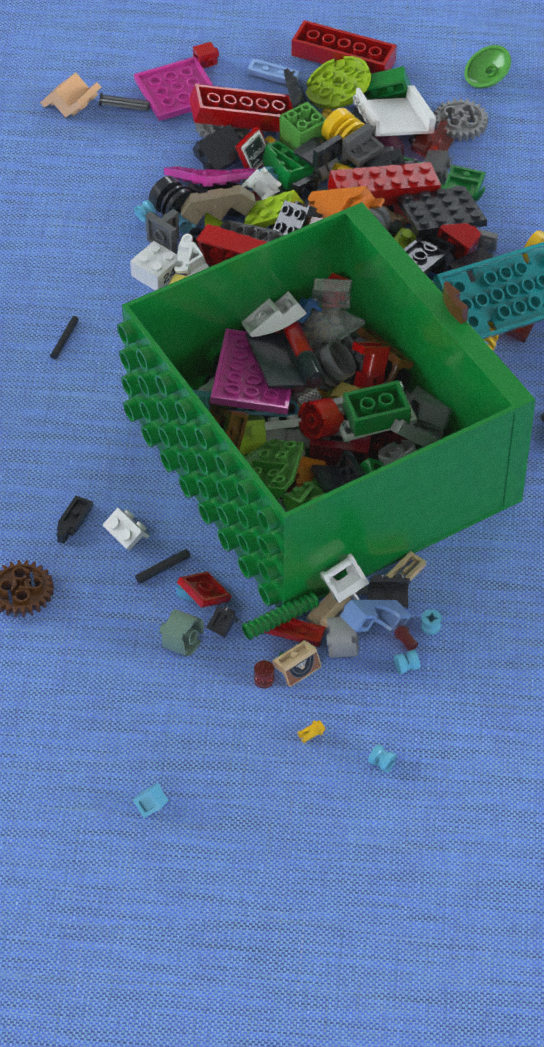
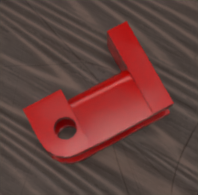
(373, 363)

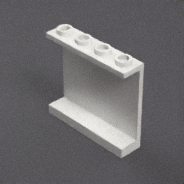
(397, 115)

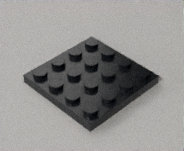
(441, 207)

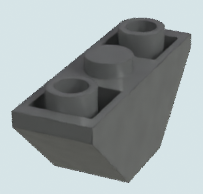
(429, 408)

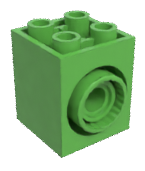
(300, 125)

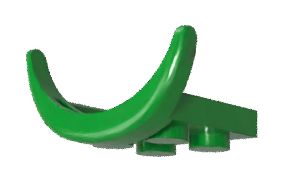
(467, 177)

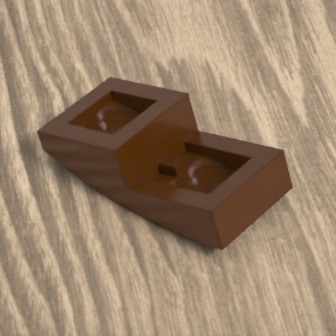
(452, 301)

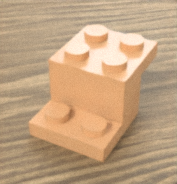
(71, 95)

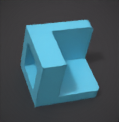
(150, 800)

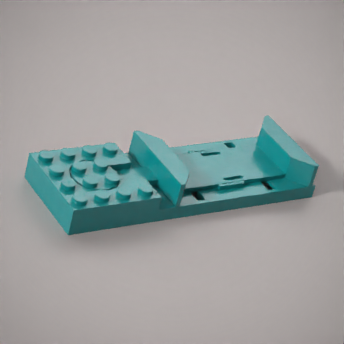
(503, 292)

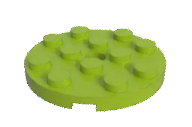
(322, 86)

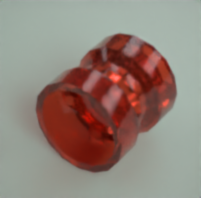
(264, 674)

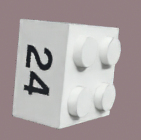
(154, 266)

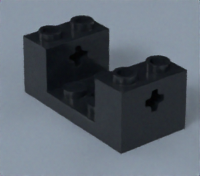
(431, 253)

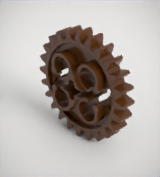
(23, 594)

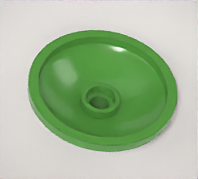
(488, 66)

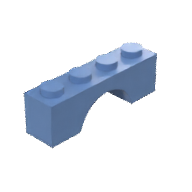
(363, 613)

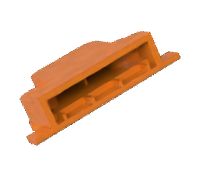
(335, 200)

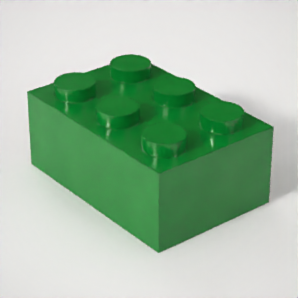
(375, 407)

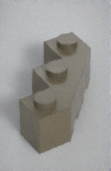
(217, 203)

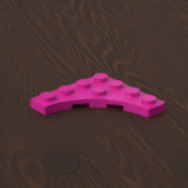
(208, 176)

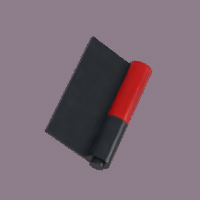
(287, 359)

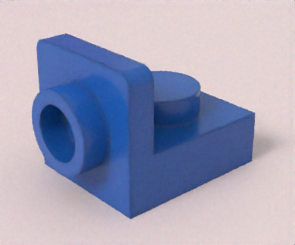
(307, 305)

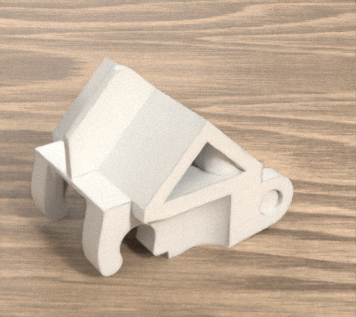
(263, 183)
(189, 257)
(349, 584)

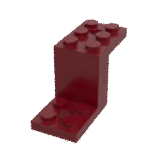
(359, 447)

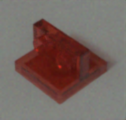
(432, 141)

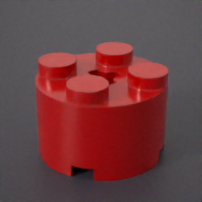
(320, 418)

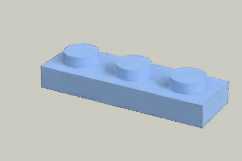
(269, 71)

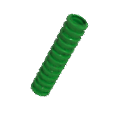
(280, 615)

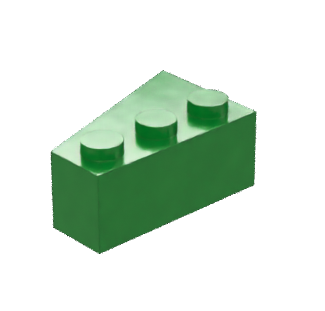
(388, 84)
(285, 164)

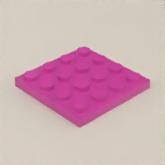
(171, 86)

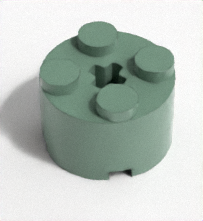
(181, 633)

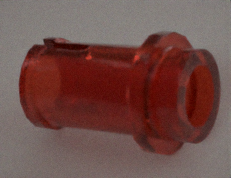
(402, 634)

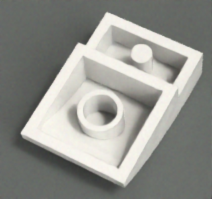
(273, 316)

